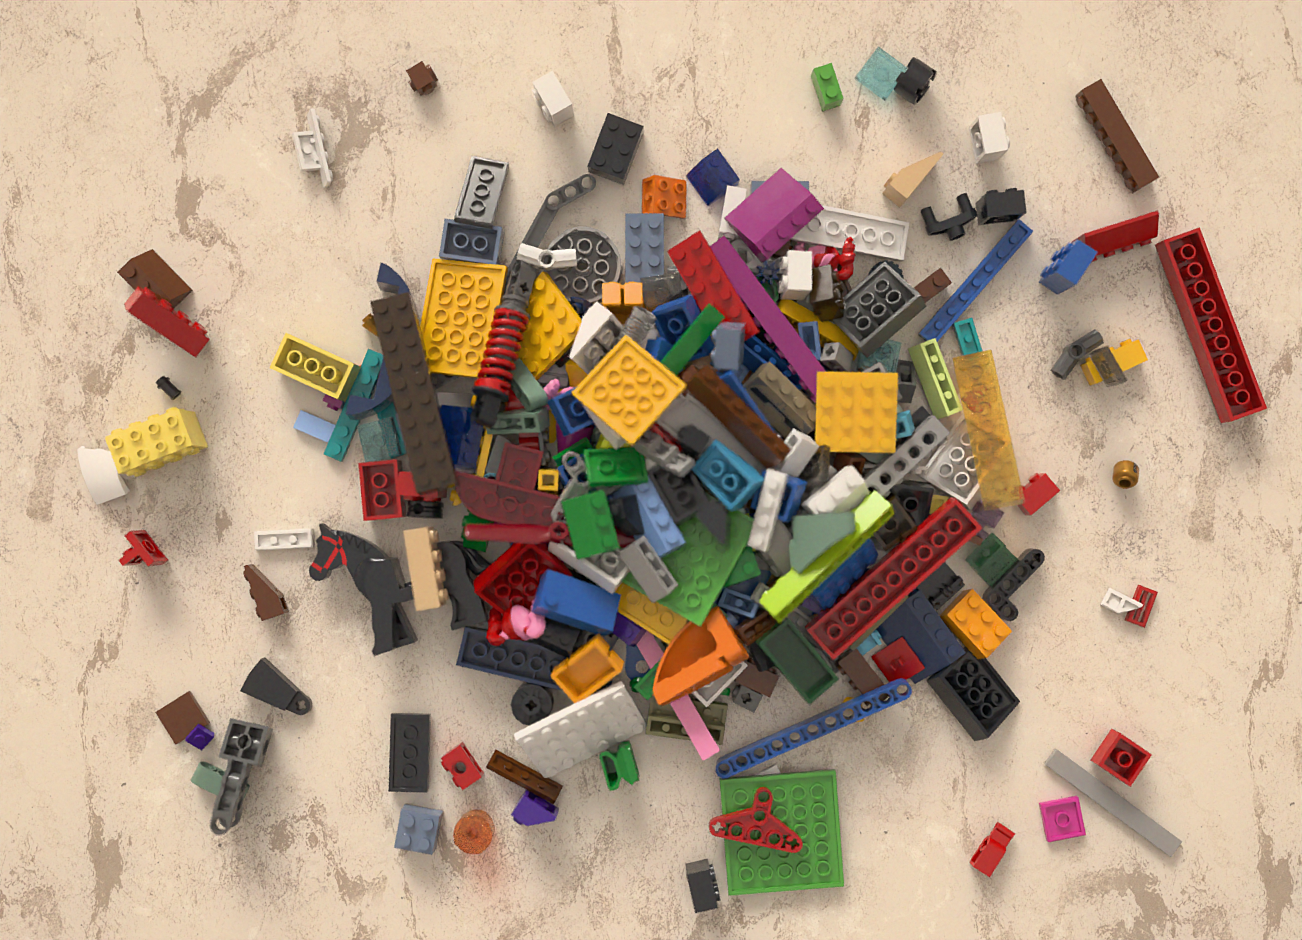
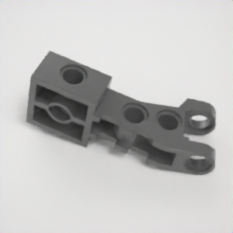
(242, 746)

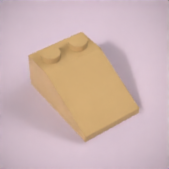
(902, 185)

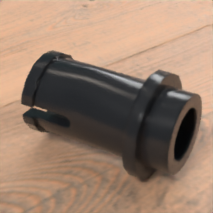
(164, 384)

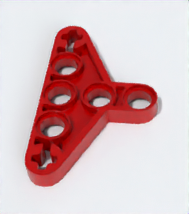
(767, 826)

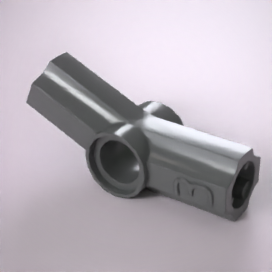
(1083, 345)

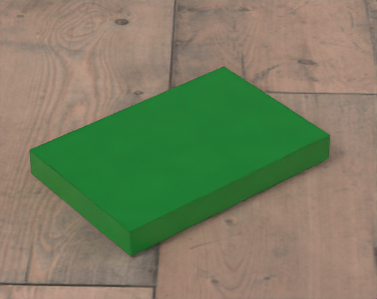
(614, 467)

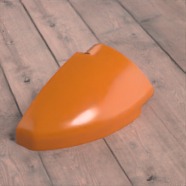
(697, 657)

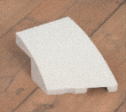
(101, 475)

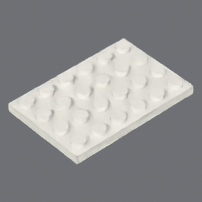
(582, 730)

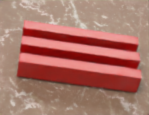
(1148, 608)

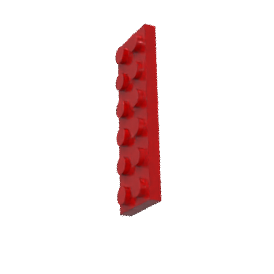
(709, 281)

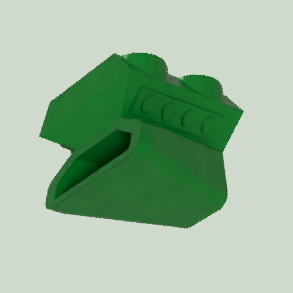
(619, 765)

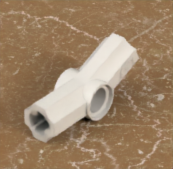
(534, 256)

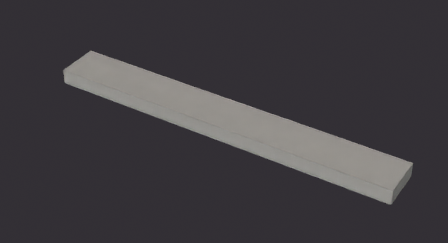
(1113, 802)

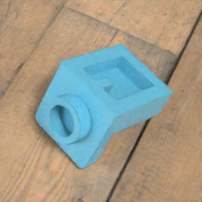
(869, 643)

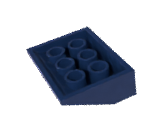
(923, 632)

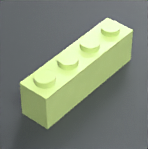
(935, 379)

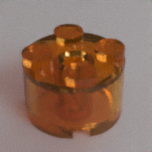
(470, 842)

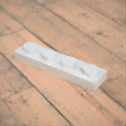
(767, 510)

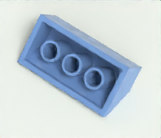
(656, 520)

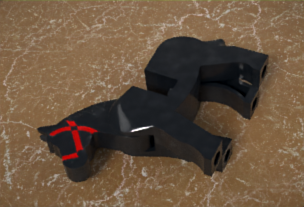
(385, 588)

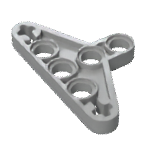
(574, 487)

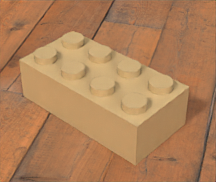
(425, 568)

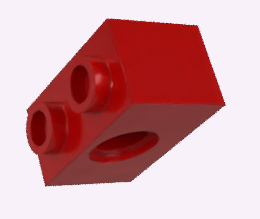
(461, 754)

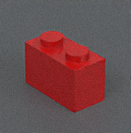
(1037, 493)

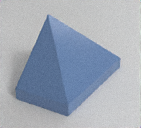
(810, 335)

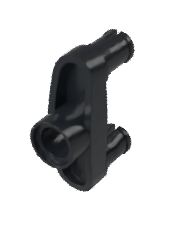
(953, 225)

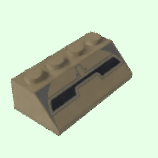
(780, 401)

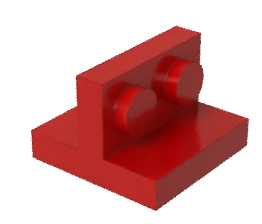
(142, 549)

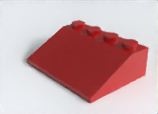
(516, 576)

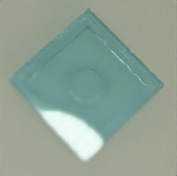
(880, 73)
(379, 439)

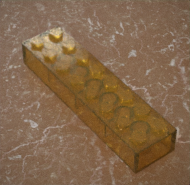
(988, 430)

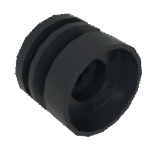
(540, 695)

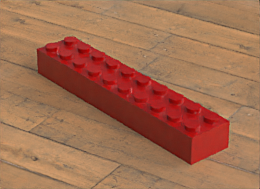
(1210, 326)
(893, 577)

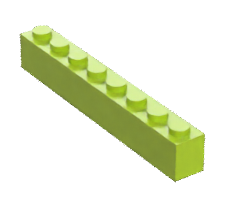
(797, 586)

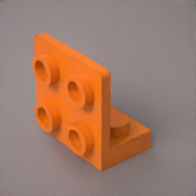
(664, 196)

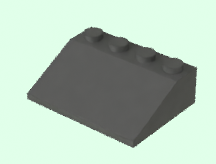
(878, 309)

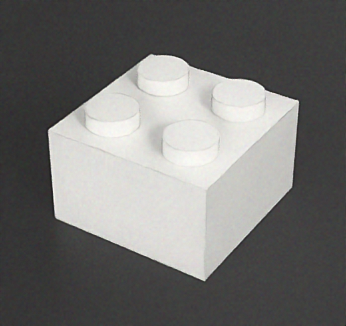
(553, 99)
(989, 137)
(795, 275)

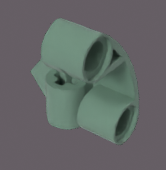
(816, 534)

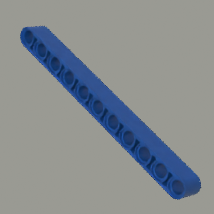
(818, 720)

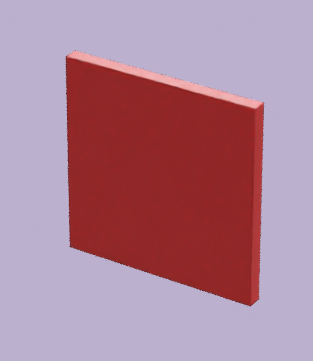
(898, 661)

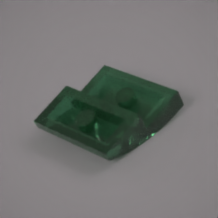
(991, 559)

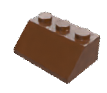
(154, 273)

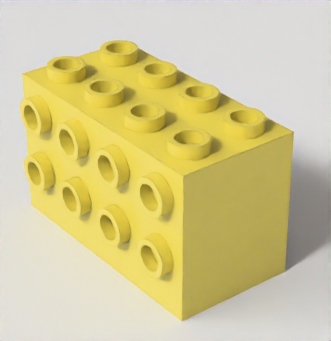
(156, 441)

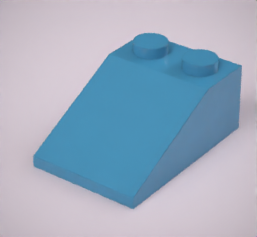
(727, 475)

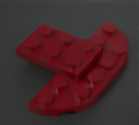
(512, 494)

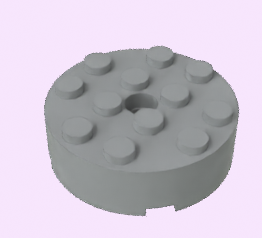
(591, 248)

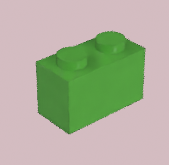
(827, 87)

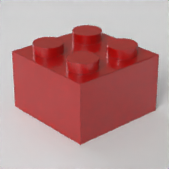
(1121, 757)

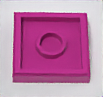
(1062, 818)

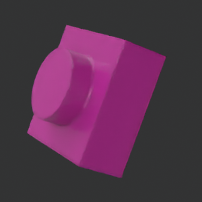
(333, 403)

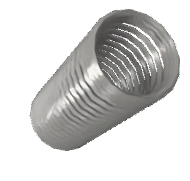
(642, 315)

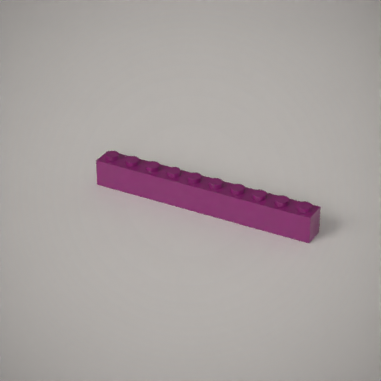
(769, 316)

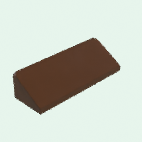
(752, 629)

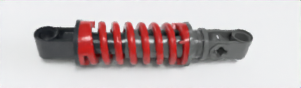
(500, 350)

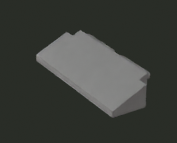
(689, 411)

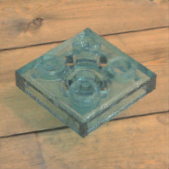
(887, 352)

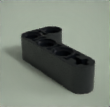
(1015, 582)

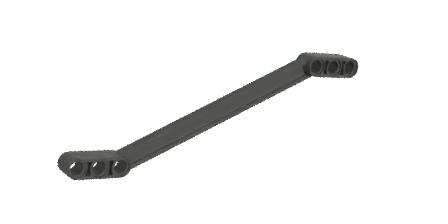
(536, 233)

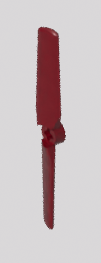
(530, 533)

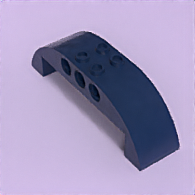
(361, 407)

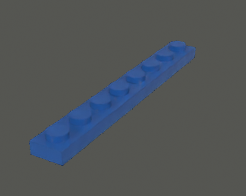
(976, 281)

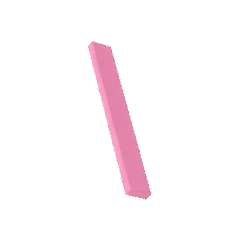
(684, 706)

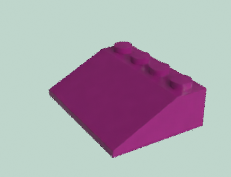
(773, 214)

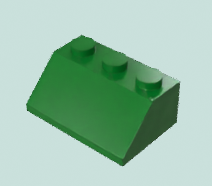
(590, 524)

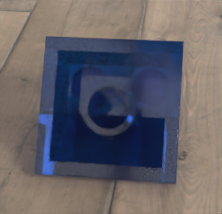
(712, 177)

